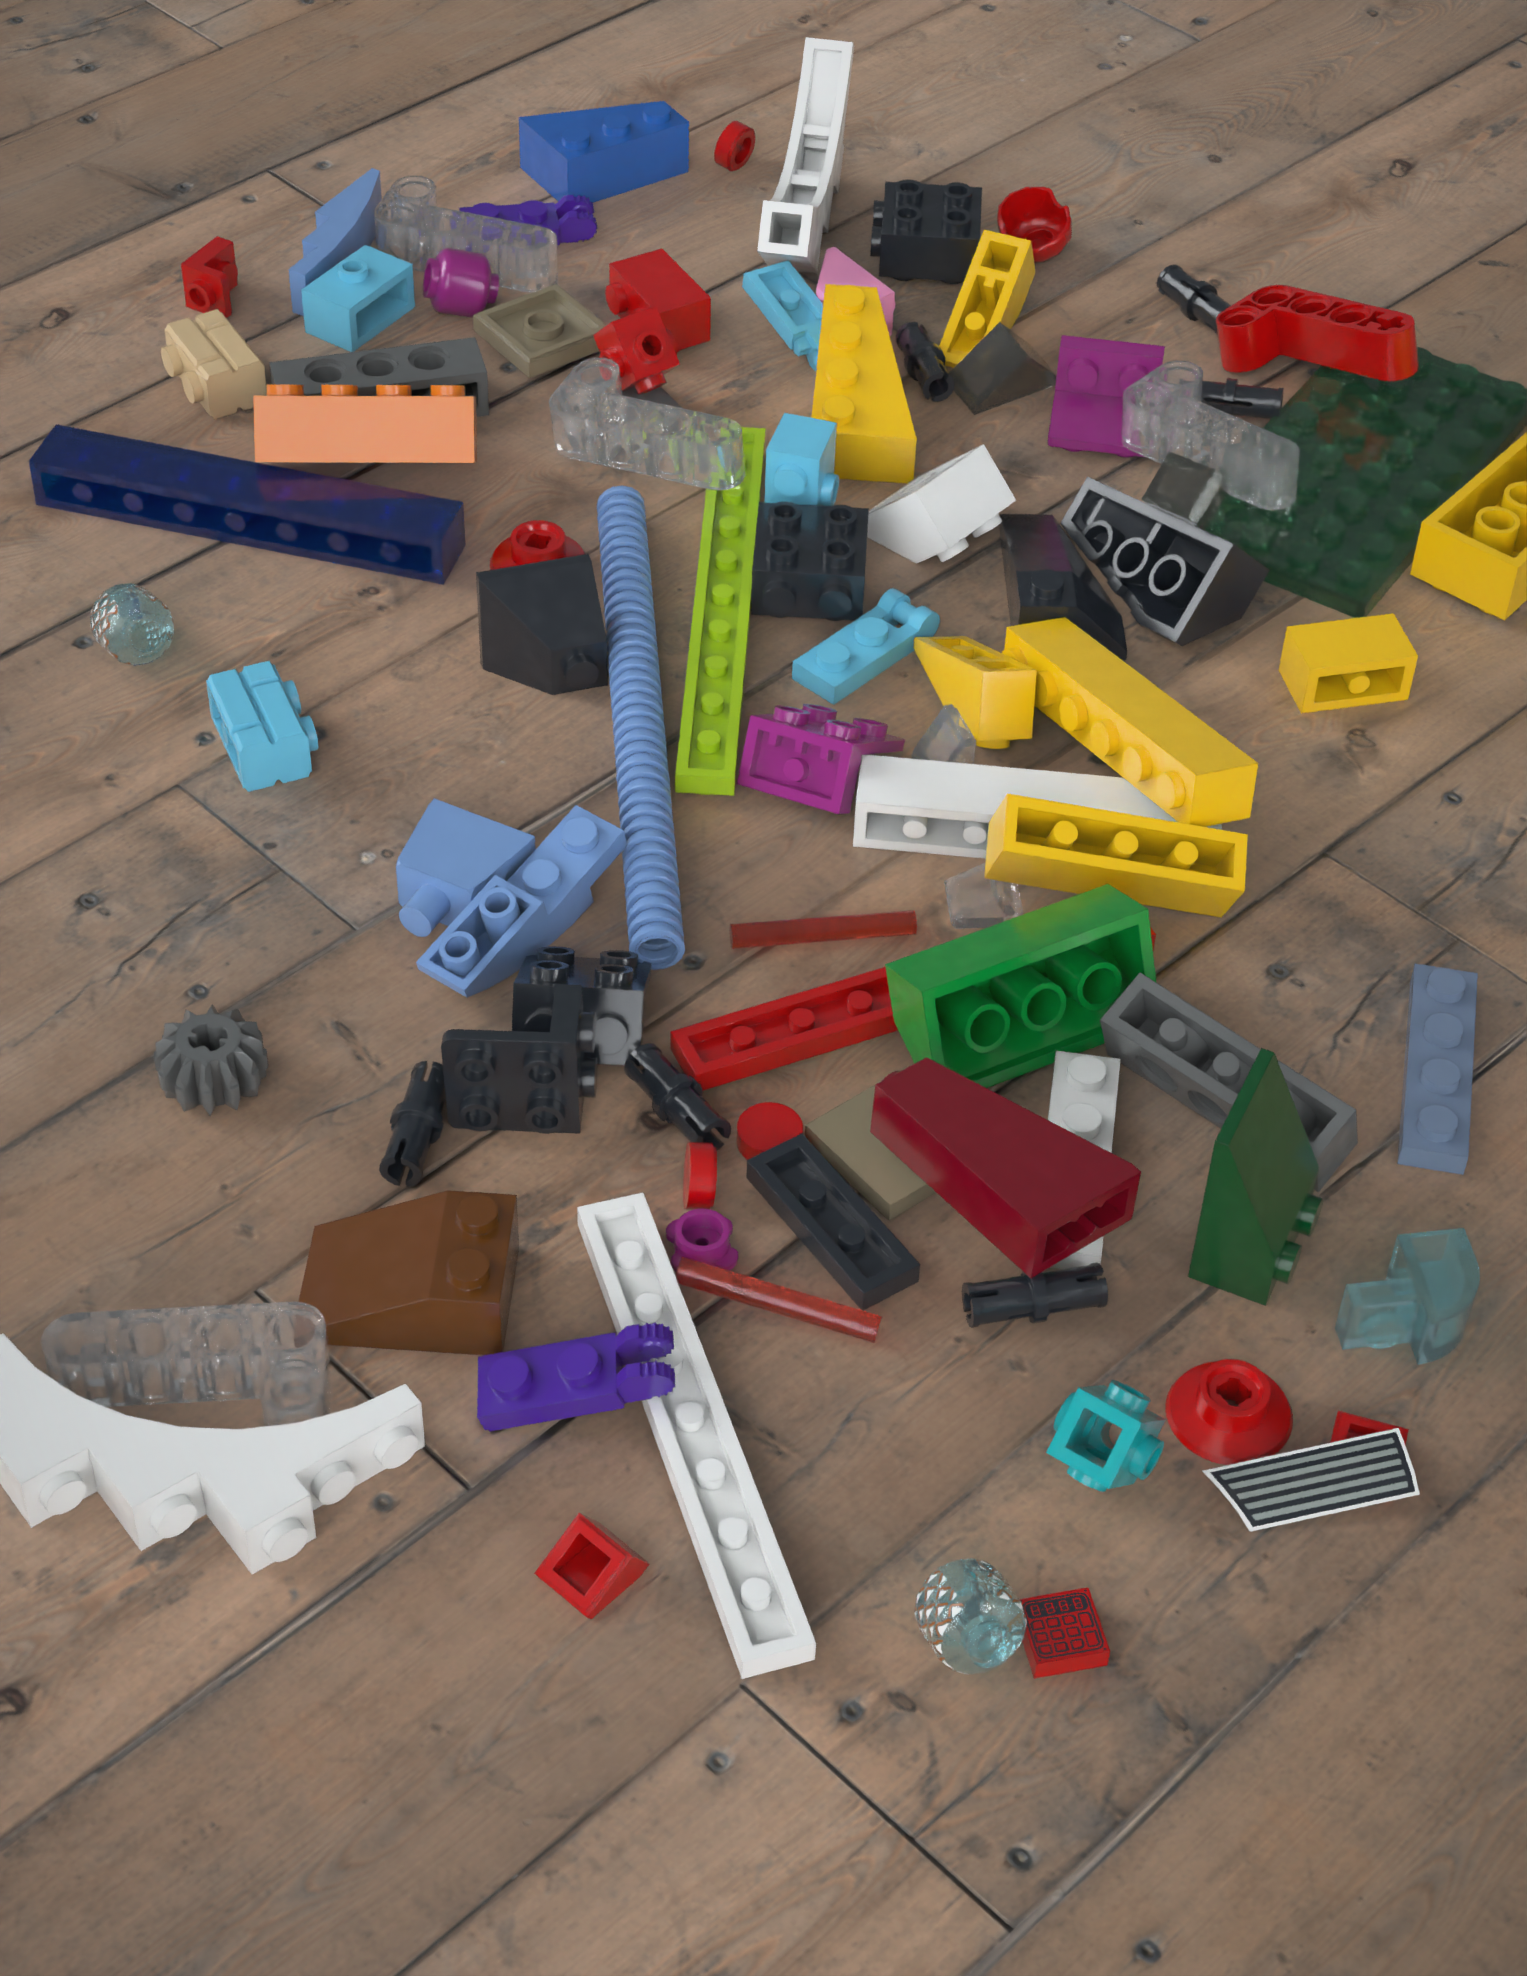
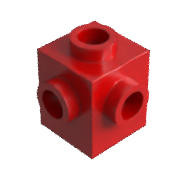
(640, 349)

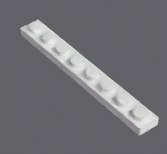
(700, 1446)

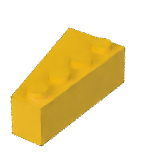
(862, 389)

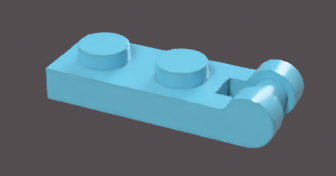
(864, 647)

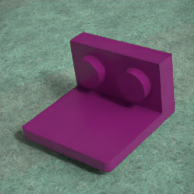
(1091, 392)
(810, 755)

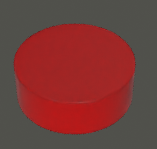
(734, 146)
(765, 1127)
(699, 1176)

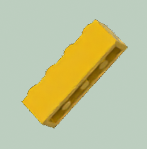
(1140, 856)

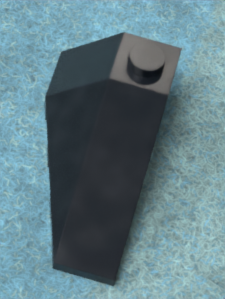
(1163, 568)
(1053, 581)

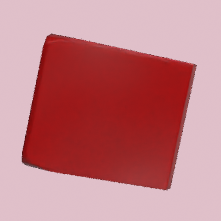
(590, 1566)

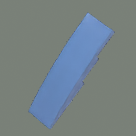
(341, 229)

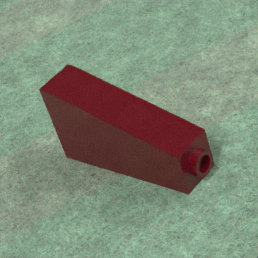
(1002, 1166)

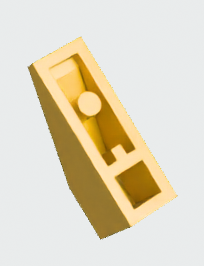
(990, 293)
(984, 685)

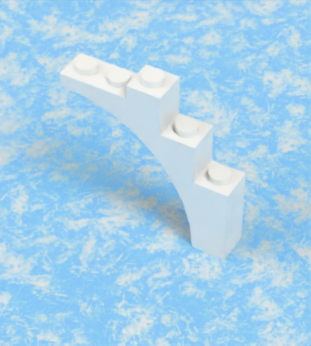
(813, 163)
(163, 1476)

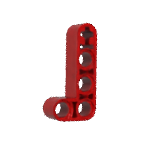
(1318, 331)

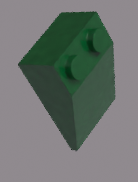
(1257, 1190)

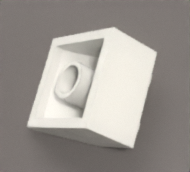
(942, 508)

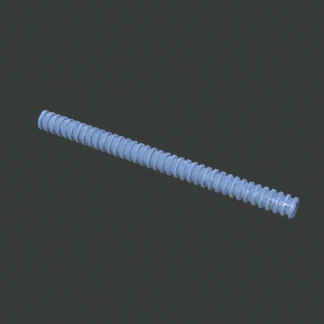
(639, 732)

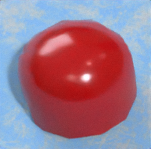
(1037, 217)

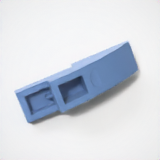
(526, 911)

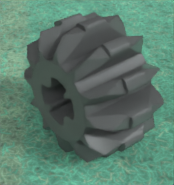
(211, 1060)

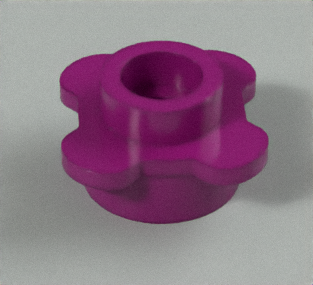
(702, 1228)

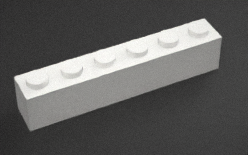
(950, 804)

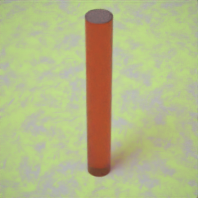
(823, 929)
(778, 1299)

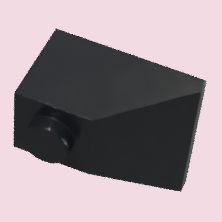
(543, 625)

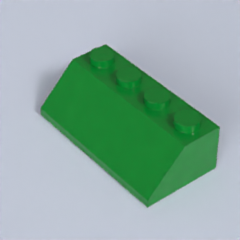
(1022, 987)

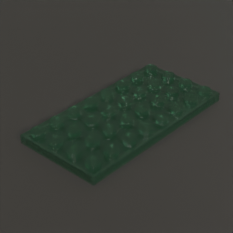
(1370, 473)

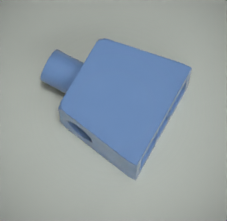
(451, 862)

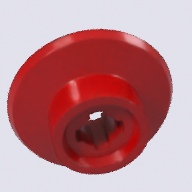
(534, 543)
(1226, 1432)

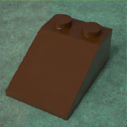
(418, 1274)

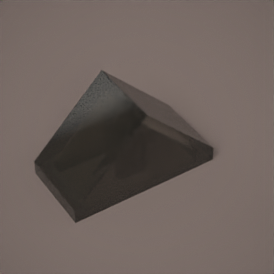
(1000, 371)
(1187, 490)

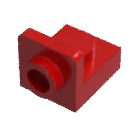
(210, 277)

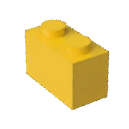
(1347, 663)

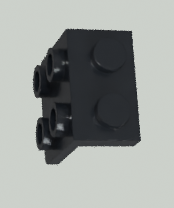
(611, 989)
(523, 1076)

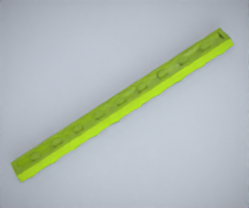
(720, 632)

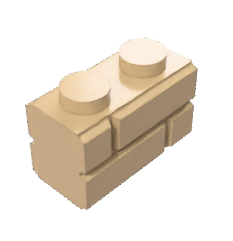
(213, 363)

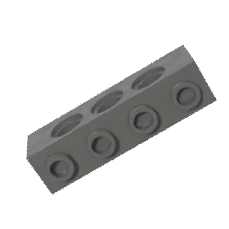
(412, 365)
(1208, 1064)

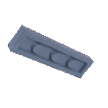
(1438, 1069)

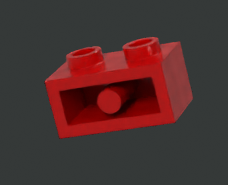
(660, 282)

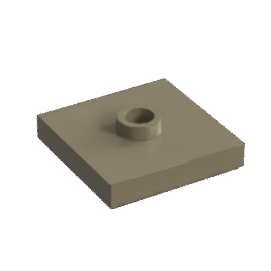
(540, 330)
(863, 1160)

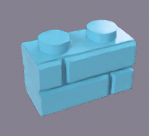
(261, 725)

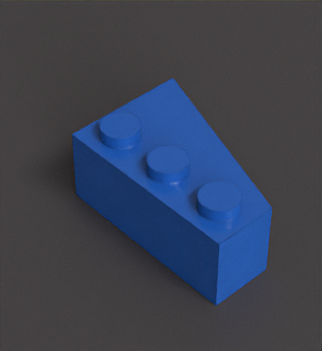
(604, 149)

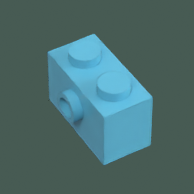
(358, 298)
(802, 462)

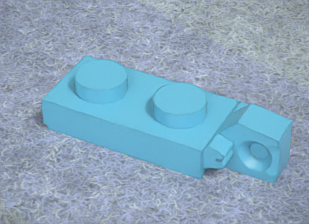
(788, 306)

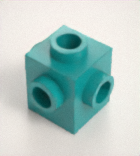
(1085, 1442)

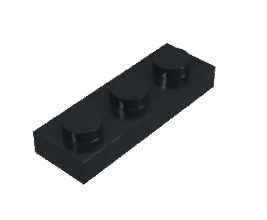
(833, 1221)

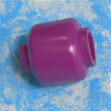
(460, 282)

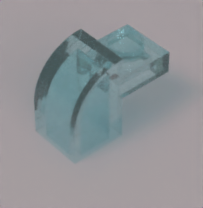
(1420, 1302)

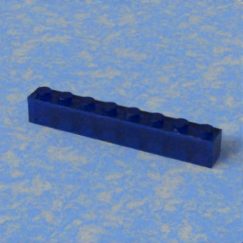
(249, 503)

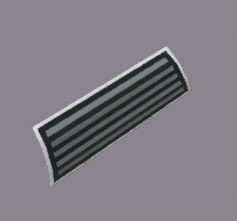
(1318, 1480)

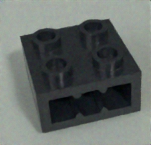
(926, 230)
(809, 561)

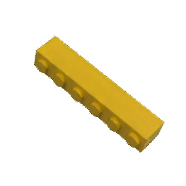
(1134, 725)

